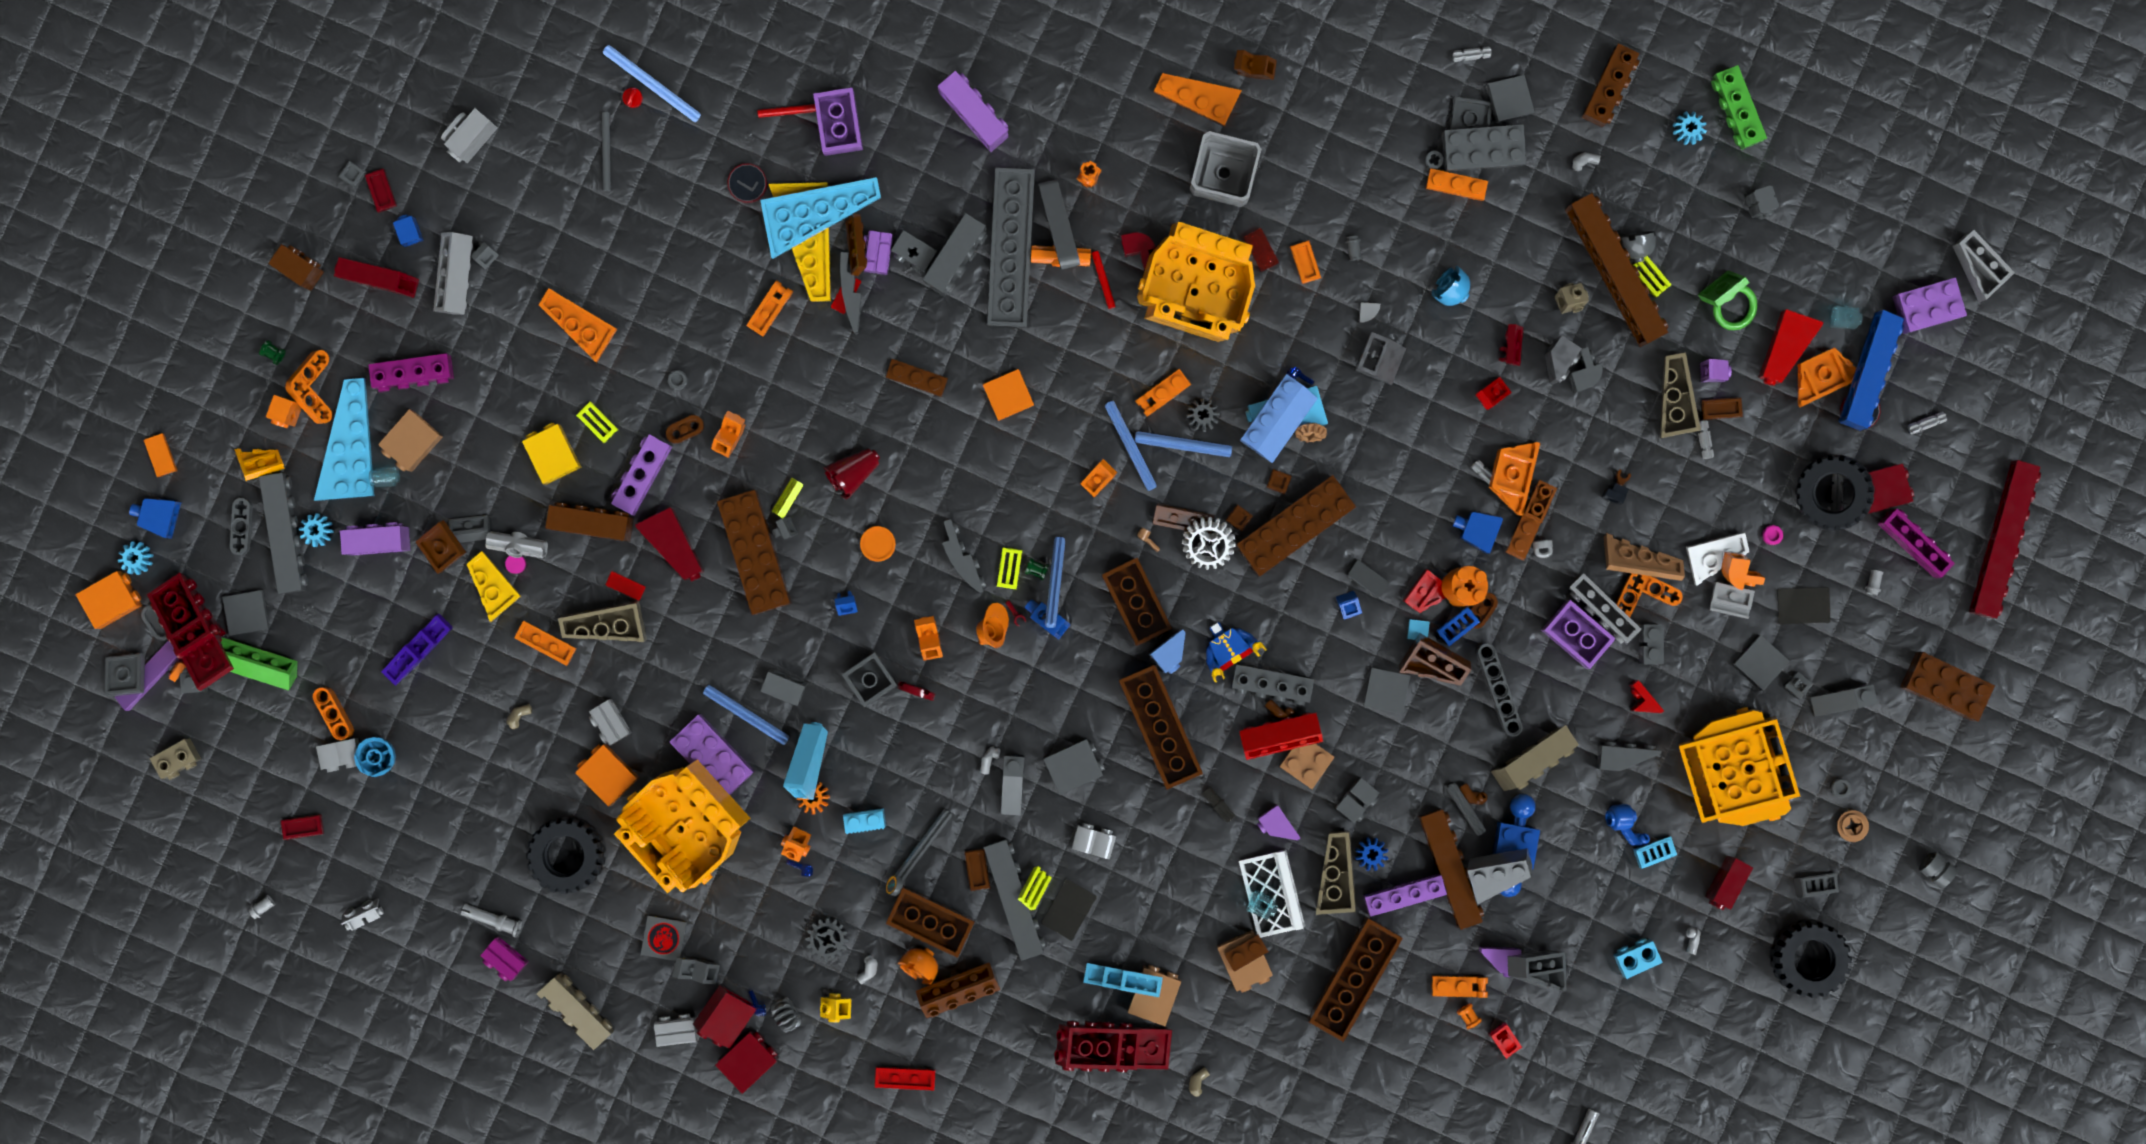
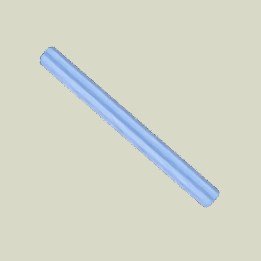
(651, 83)

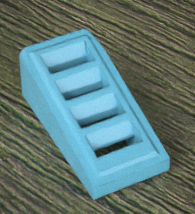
(1640, 858)

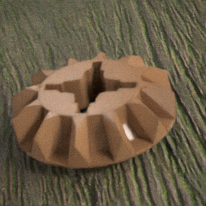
(1311, 432)
(1860, 830)

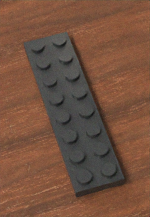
(1011, 247)

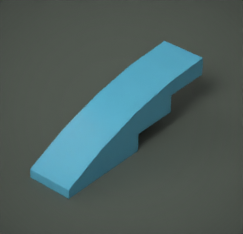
(1123, 980)

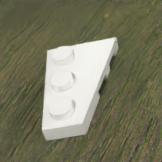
(1707, 557)

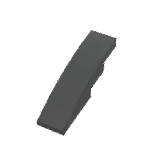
(851, 299)

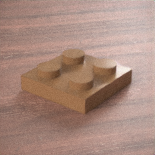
(1307, 763)

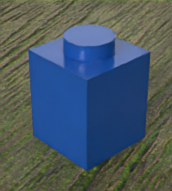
(408, 230)

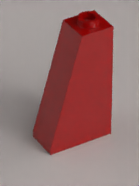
(1787, 345)

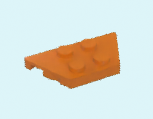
(1823, 375)
(1513, 475)

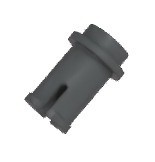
(1354, 248)

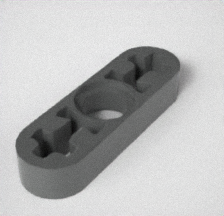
(234, 520)

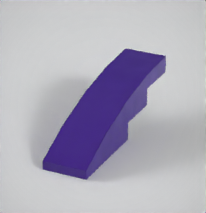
(417, 649)

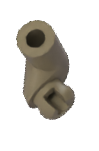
(515, 715)
(1195, 1081)

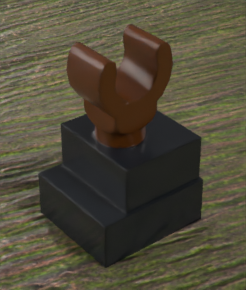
(1617, 492)

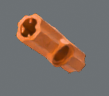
(1089, 174)
(1048, 255)

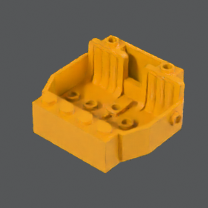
(1221, 293)
(1734, 744)
(653, 821)

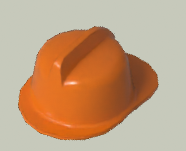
(993, 626)

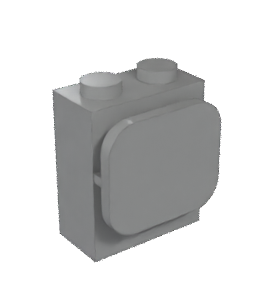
(467, 135)

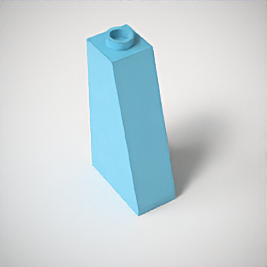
(1315, 414)
(806, 761)

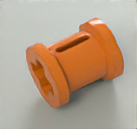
(1469, 1016)

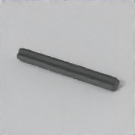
(924, 843)

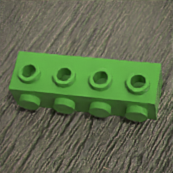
(1739, 107)
(260, 664)

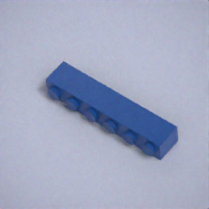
(1871, 370)

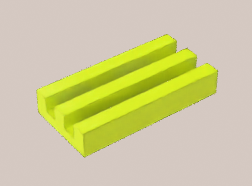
(1658, 273)
(609, 434)
(787, 497)
(1007, 585)
(1037, 889)

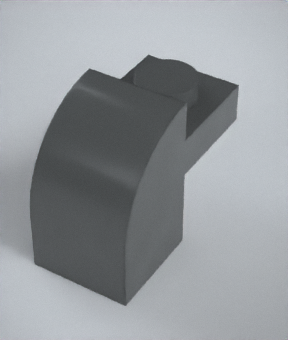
(1588, 375)
(696, 969)

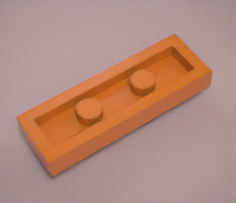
(1456, 184)
(545, 643)

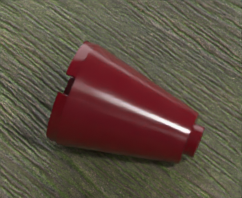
(852, 471)

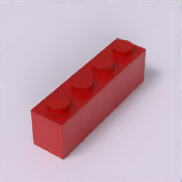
(1281, 735)

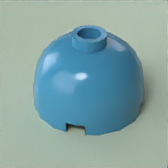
(1453, 287)
(375, 756)

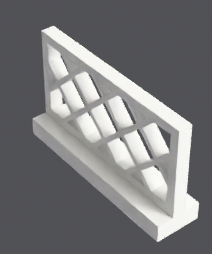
(1287, 885)

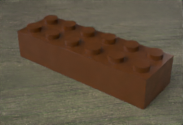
(1295, 526)
(754, 552)
(1160, 727)
(1354, 979)

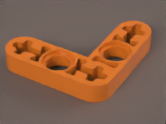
(304, 385)
(1644, 587)

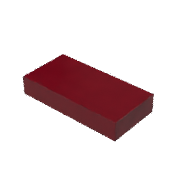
(380, 190)
(302, 827)

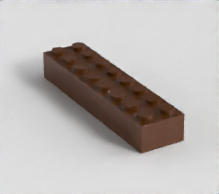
(1616, 270)

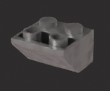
(1560, 357)
(1380, 358)

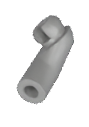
(1583, 159)
(987, 758)
(1694, 934)
(870, 969)

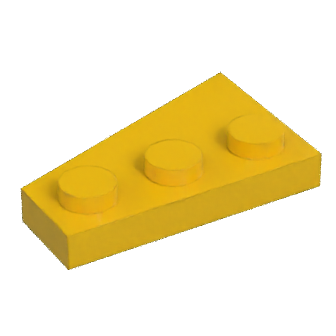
(493, 587)

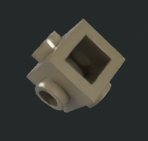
(1571, 298)

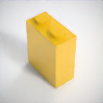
(551, 453)

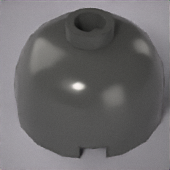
(1639, 244)

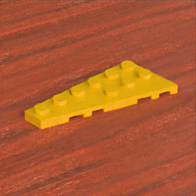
(814, 253)

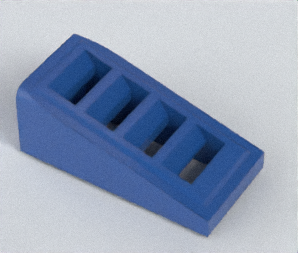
(1445, 636)

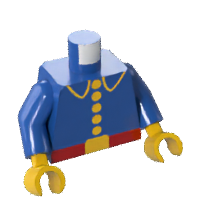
(1229, 648)

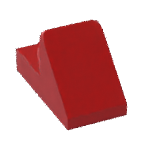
(1493, 393)
(1647, 702)
(1505, 1039)

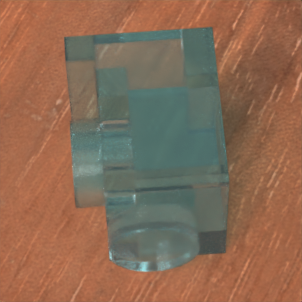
(1839, 320)
(1255, 905)

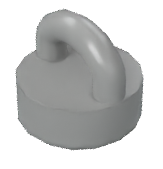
(1543, 544)

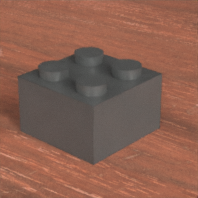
(870, 679)

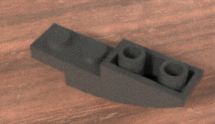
(964, 565)

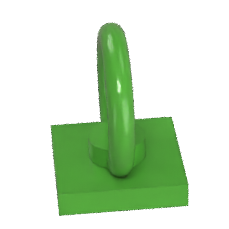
(1724, 290)

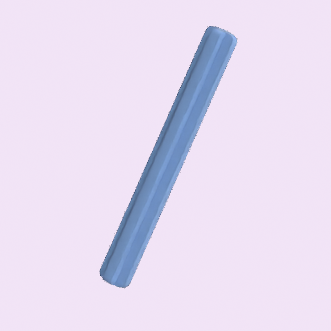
(1183, 444)
(1130, 445)
(1055, 582)
(746, 714)

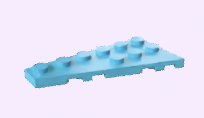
(804, 214)
(349, 447)

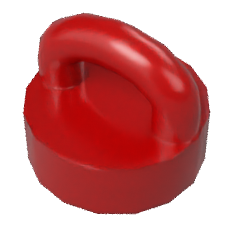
(632, 97)

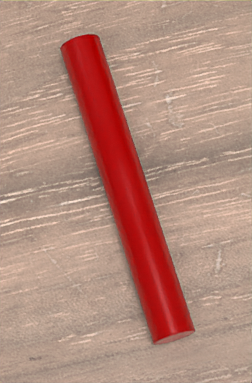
(786, 110)
(1103, 280)

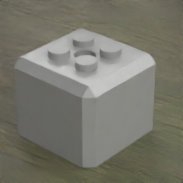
(1227, 152)

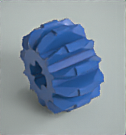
(1377, 857)

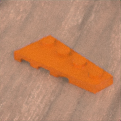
(1203, 98)
(583, 327)

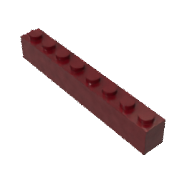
(2004, 539)

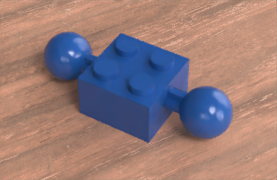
(1517, 836)

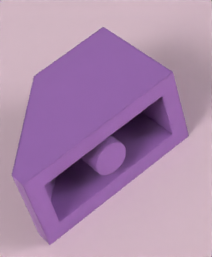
(1715, 370)
(1276, 824)
(1499, 957)

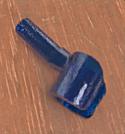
(1294, 372)
(807, 870)
(760, 1010)

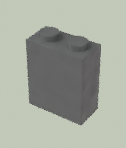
(1074, 766)

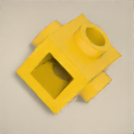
(835, 1007)

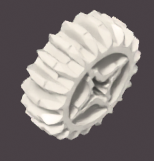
(1221, 533)

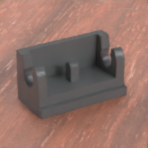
(784, 686)

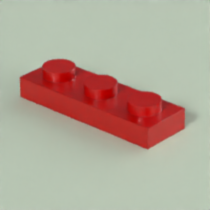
(905, 1078)

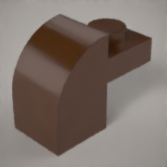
(1255, 65)

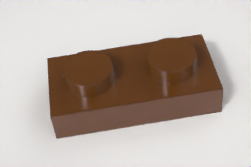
(1246, 952)

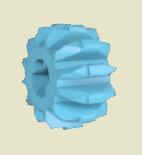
(1691, 120)
(309, 532)
(137, 565)

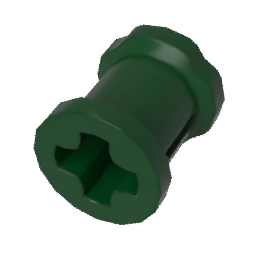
(272, 352)
(1037, 569)

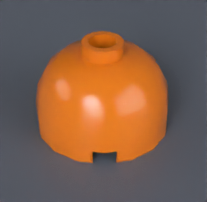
(920, 964)

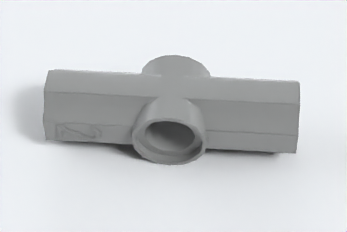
(516, 544)

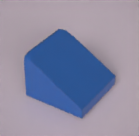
(1349, 605)

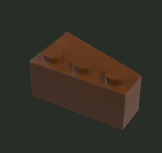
(1434, 661)

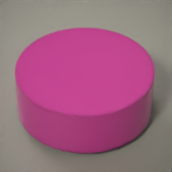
(1772, 535)
(515, 565)

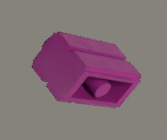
(503, 959)

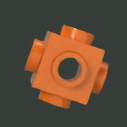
(796, 844)

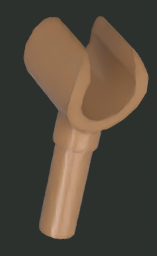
(1143, 534)

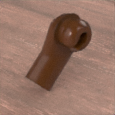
(1277, 711)
(1473, 797)

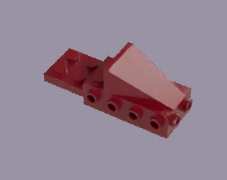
(191, 630)
(1111, 1047)

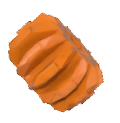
(814, 804)

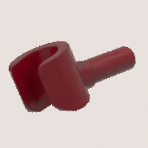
(1015, 613)

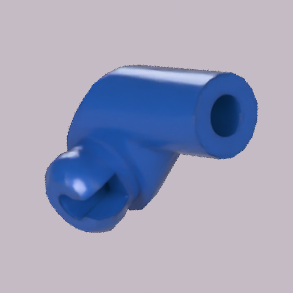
(1635, 839)

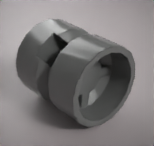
(1941, 872)

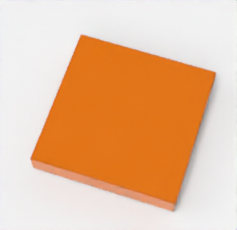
(1008, 395)

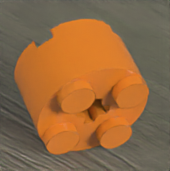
(1470, 594)

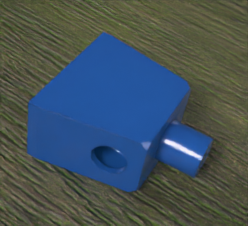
(157, 516)
(1479, 530)
(1037, 612)

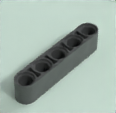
(1059, 224)
(1505, 697)

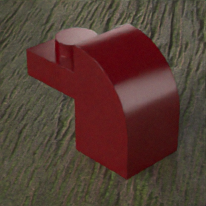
(1137, 244)

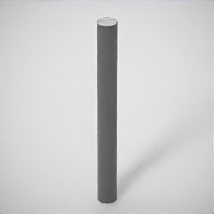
(606, 151)

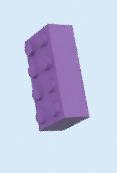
(973, 111)
(705, 743)

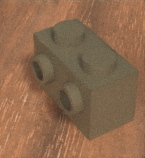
(176, 758)

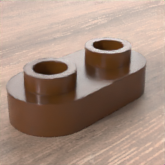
(685, 429)
(1482, 611)

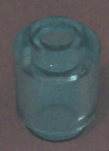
(384, 477)

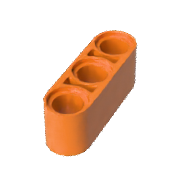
(341, 719)

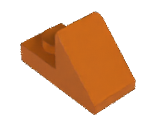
(1099, 478)

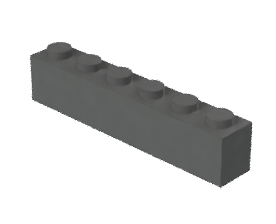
(282, 533)
(1009, 886)

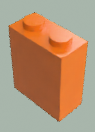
(109, 599)
(606, 774)

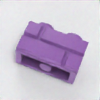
(878, 251)

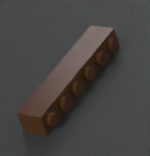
(1450, 867)

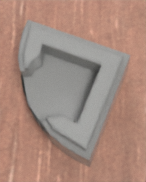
(1368, 311)

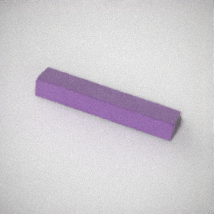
(154, 670)

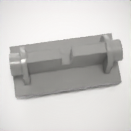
(354, 917)

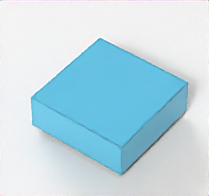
(1416, 627)

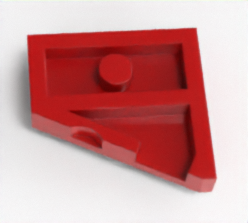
(1425, 592)

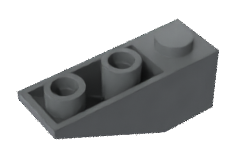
(1620, 758)

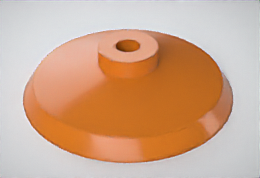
(877, 543)

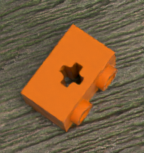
(283, 412)

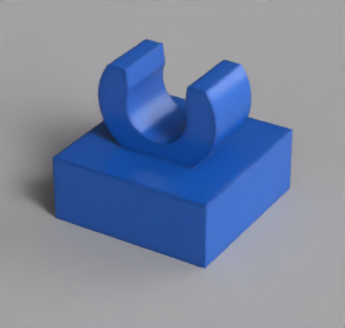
(846, 604)

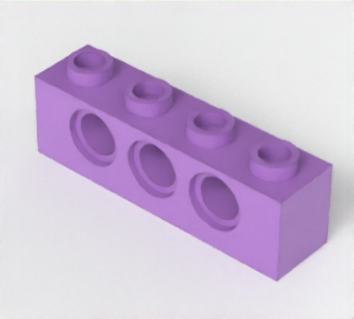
(642, 486)
(1404, 895)

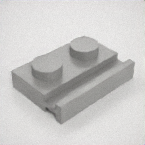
(1731, 601)

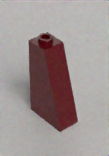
(376, 277)
(671, 541)

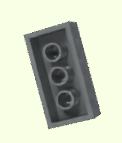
(1483, 148)
(955, 255)

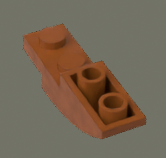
(1530, 521)

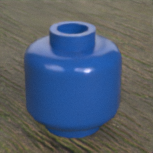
(1620, 817)

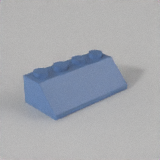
(1279, 418)
(1170, 653)

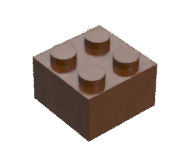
(296, 267)

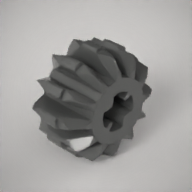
(1206, 421)
(786, 1014)

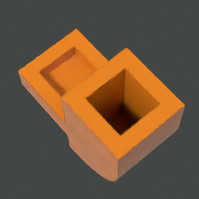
(729, 434)
(1736, 571)
(928, 638)

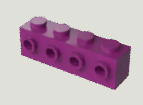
(411, 371)
(1916, 543)

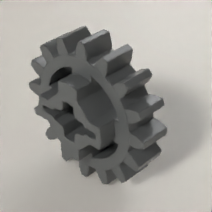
(836, 943)

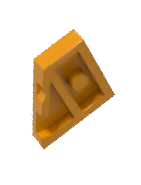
(259, 462)

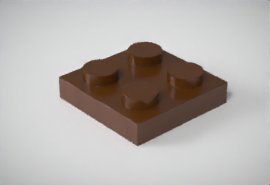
(440, 547)

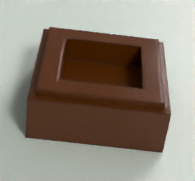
(1279, 481)
(1239, 518)

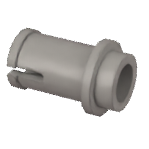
(1874, 582)
(261, 907)

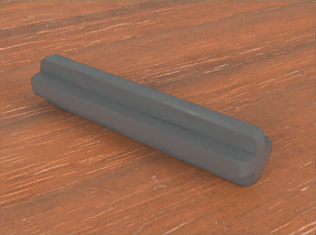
(1466, 809)

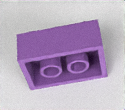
(838, 121)
(1930, 305)
(374, 539)
(1578, 634)

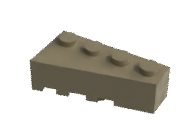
(1678, 400)
(614, 622)
(1535, 759)
(1337, 881)
(576, 1010)

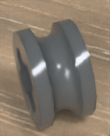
(1428, 158)

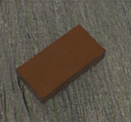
(1721, 408)
(977, 869)

